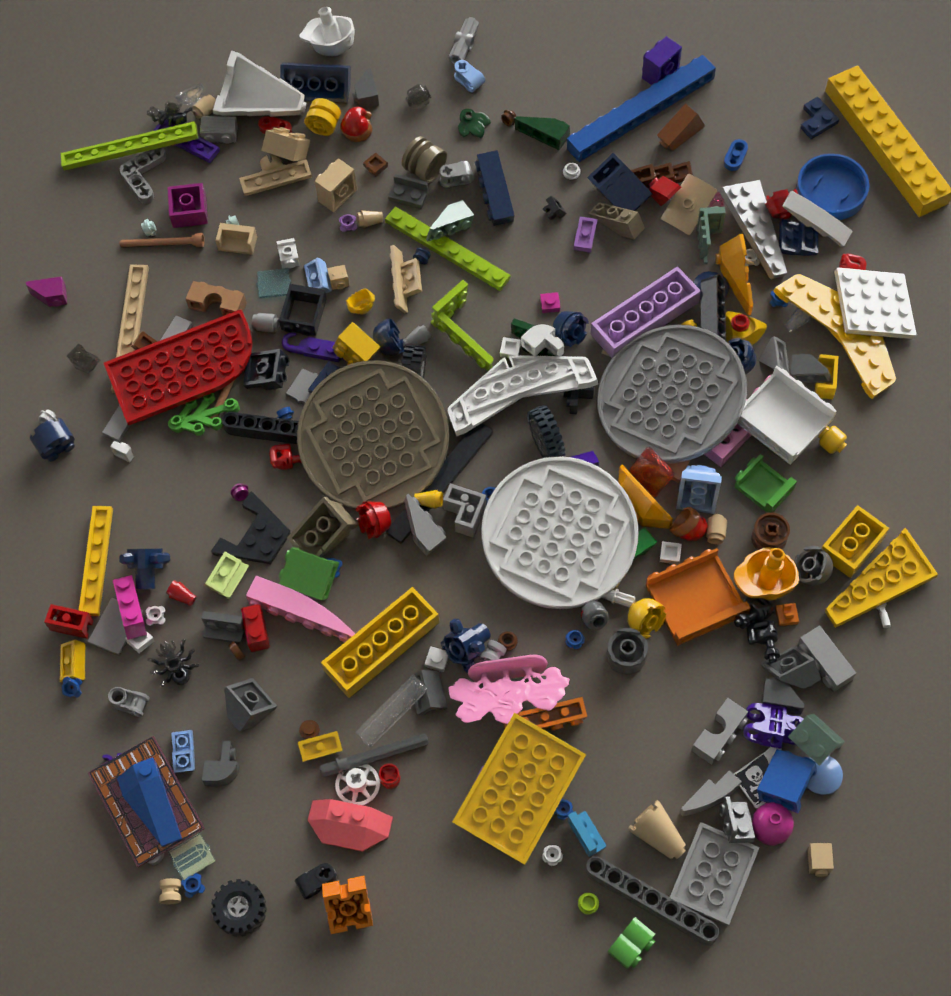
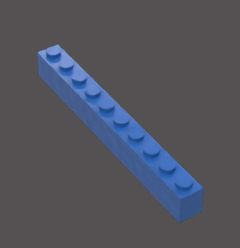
(640, 108)

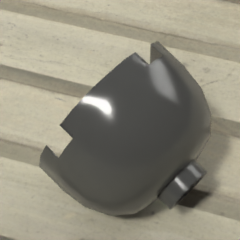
(813, 566)

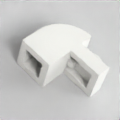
(542, 337)

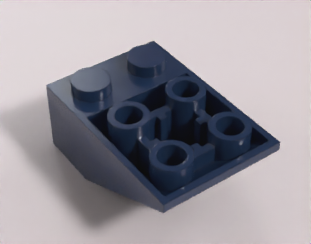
(619, 184)

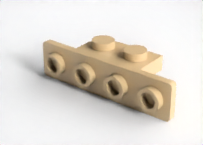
(405, 278)

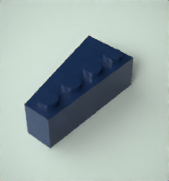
(494, 188)

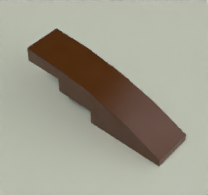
(676, 173)

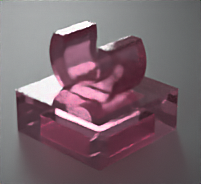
(717, 198)

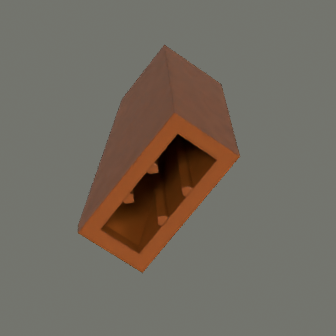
(680, 128)

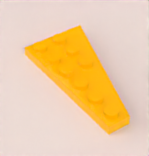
(888, 576)

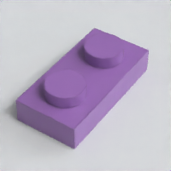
(585, 234)

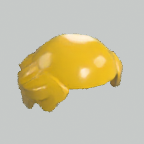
(360, 302)

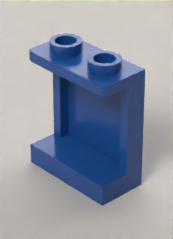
(786, 779)

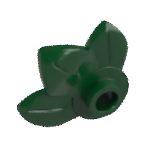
(472, 125)

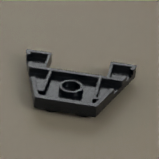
(262, 538)

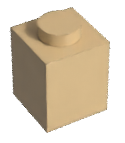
(820, 859)

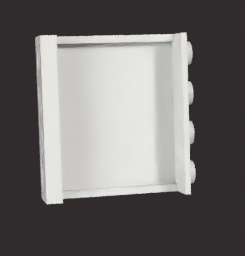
(785, 415)

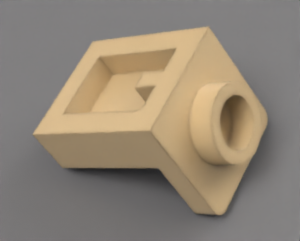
(338, 277)

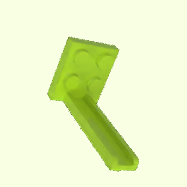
(441, 317)

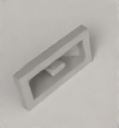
(775, 354)

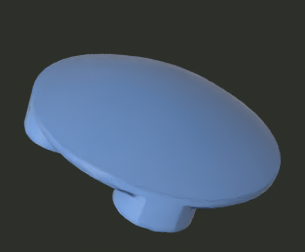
(828, 777)

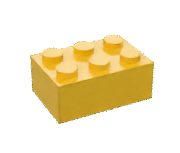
(855, 541)

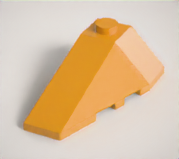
(732, 266)

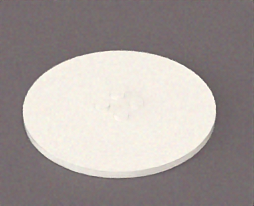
(559, 532)

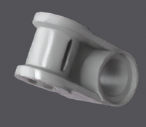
(457, 173)
(132, 702)

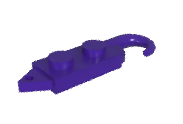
(312, 348)

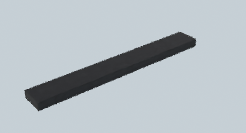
(450, 469)

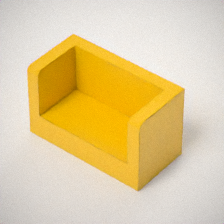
(828, 390)

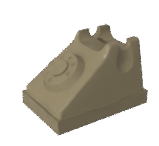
(323, 528)

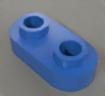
(735, 156)

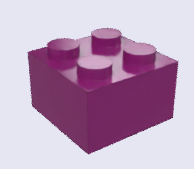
(187, 205)

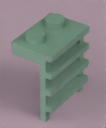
(709, 222)
(815, 738)

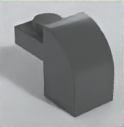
(223, 771)

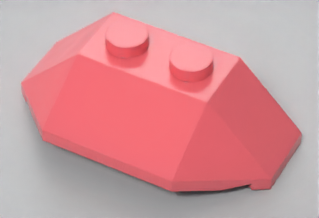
(348, 824)

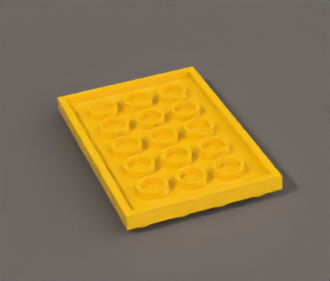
(519, 788)

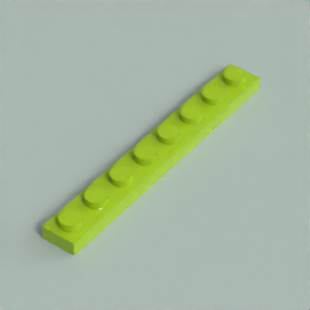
(129, 146)
(448, 249)

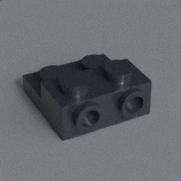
(266, 370)

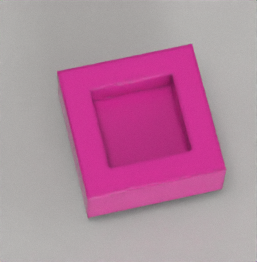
(550, 302)

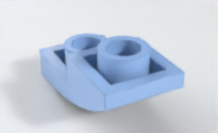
(183, 751)

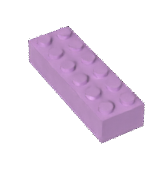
(646, 311)

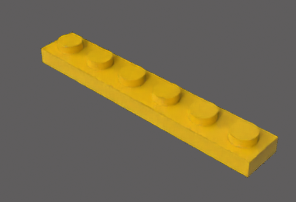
(96, 560)

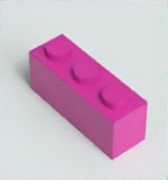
(129, 607)

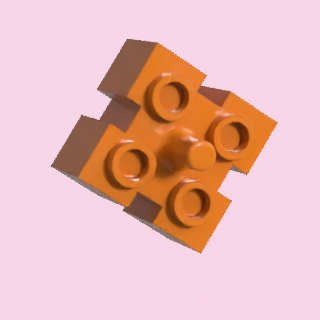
(347, 904)

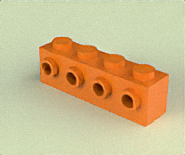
(564, 712)

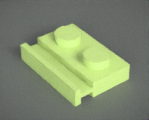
(226, 575)

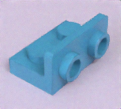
(586, 833)

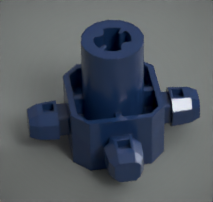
(144, 563)
(465, 644)

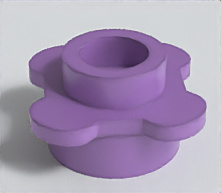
(347, 219)

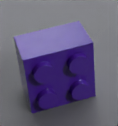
(661, 60)

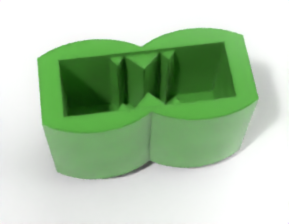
(631, 944)

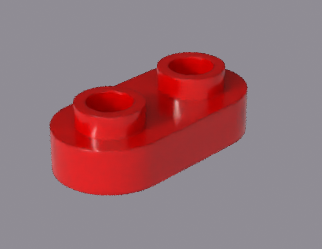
(273, 123)

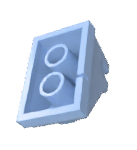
(699, 489)

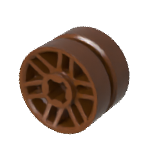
(770, 531)

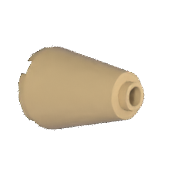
(658, 831)

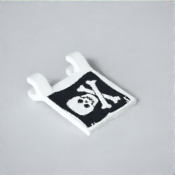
(752, 775)

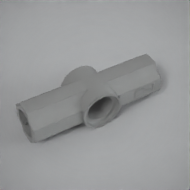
(464, 40)

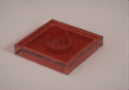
(651, 472)

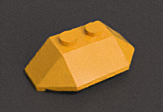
(647, 509)

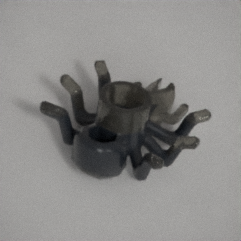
(171, 113)
(174, 663)

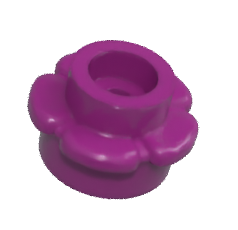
(239, 492)

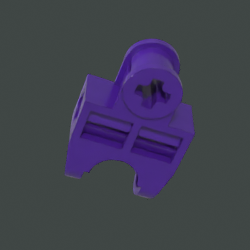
(765, 723)

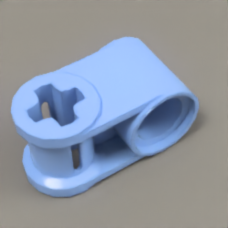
(468, 76)

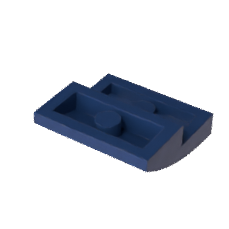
(797, 239)

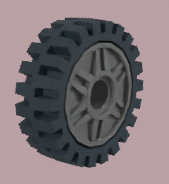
(545, 432)

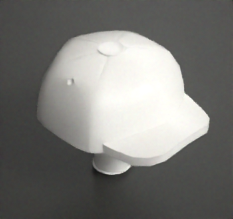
(329, 33)

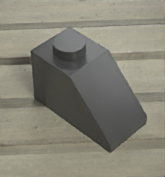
(365, 91)
(809, 369)
(781, 694)

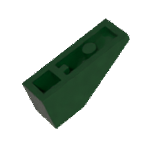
(546, 130)

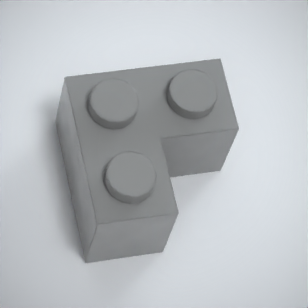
(468, 506)

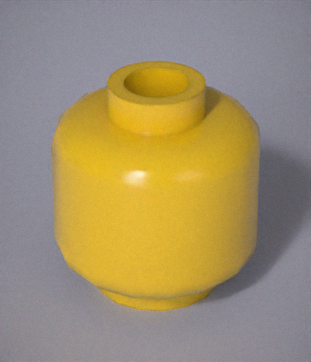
(832, 439)

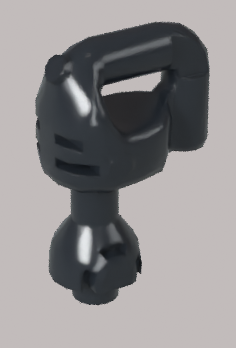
(759, 610)
(766, 636)

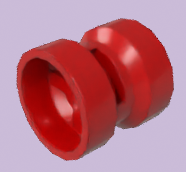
(389, 772)

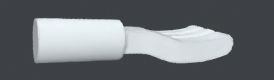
(884, 616)

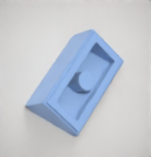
(317, 275)

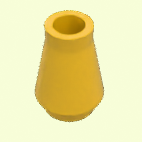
(430, 499)

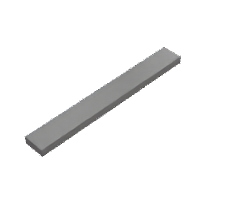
(117, 425)

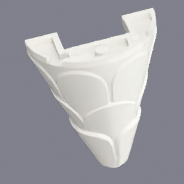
(256, 92)

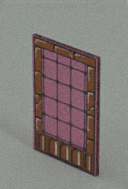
(133, 831)

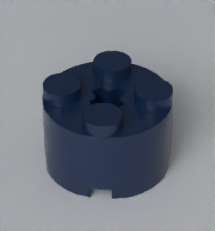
(52, 439)

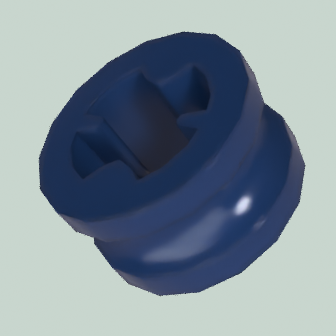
(422, 255)

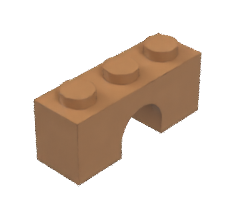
(202, 295)

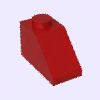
(663, 189)

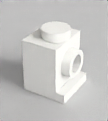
(288, 253)

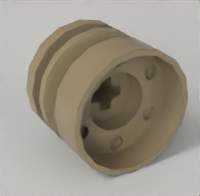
(424, 159)

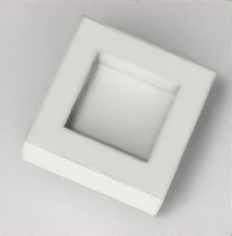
(510, 347)
(122, 451)
(670, 552)
(140, 643)
(436, 659)

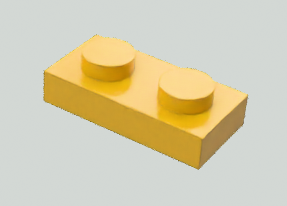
(320, 746)

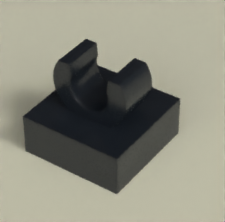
(555, 207)

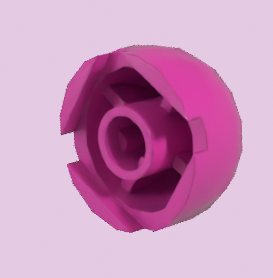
(772, 823)

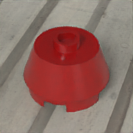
(775, 204)
(373, 518)

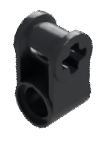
(311, 882)

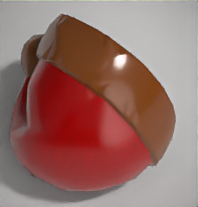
(356, 124)
(689, 525)

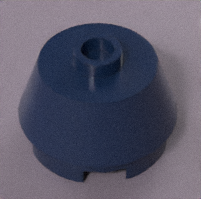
(570, 327)
(745, 353)

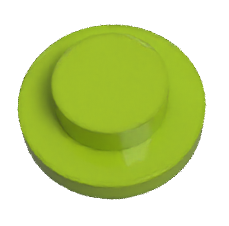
(588, 903)

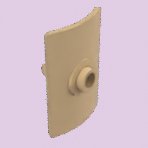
(687, 201)

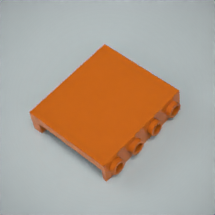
(696, 596)

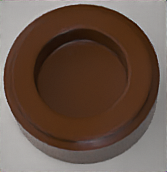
(236, 651)

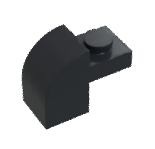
(573, 395)

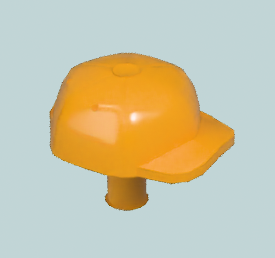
(767, 574)

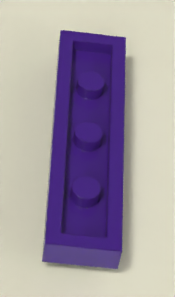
(197, 147)

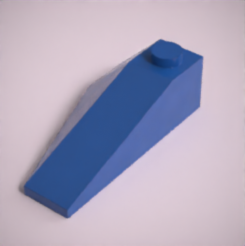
(147, 796)

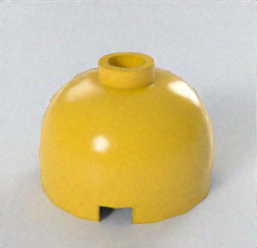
(646, 616)

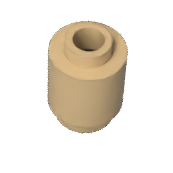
(204, 106)
(716, 529)

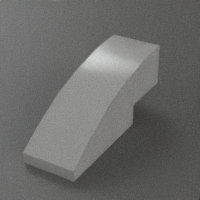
(711, 794)

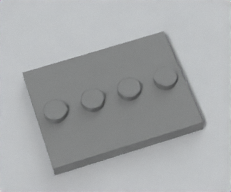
(714, 874)

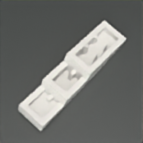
(817, 218)

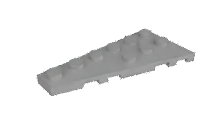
(749, 210)

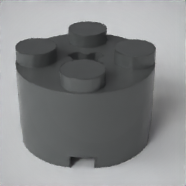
(629, 640)

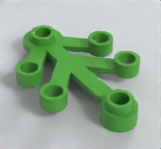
(182, 421)

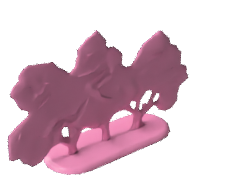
(506, 696)

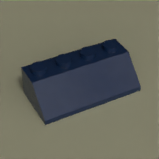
(318, 80)

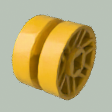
(322, 117)

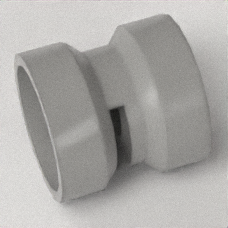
(493, 652)

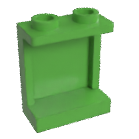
(764, 485)
(308, 573)

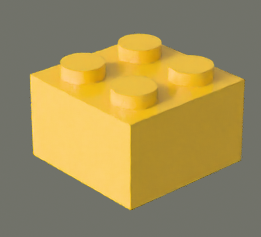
(355, 345)

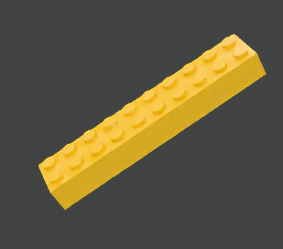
(888, 141)

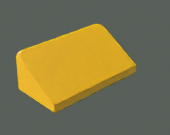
(72, 660)

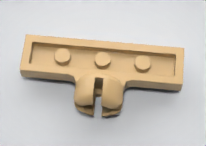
(274, 175)

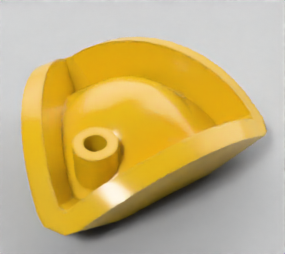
(752, 334)

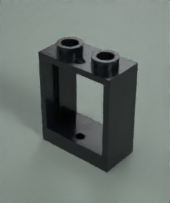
(305, 294)

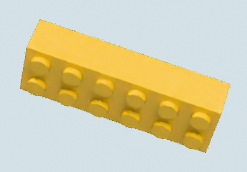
(380, 642)

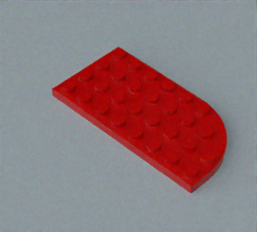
(180, 367)

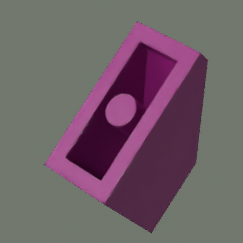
(49, 291)

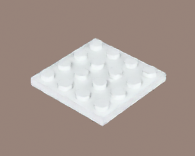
(875, 303)

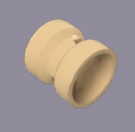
(170, 890)

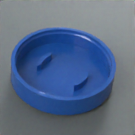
(834, 184)

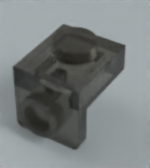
(82, 359)

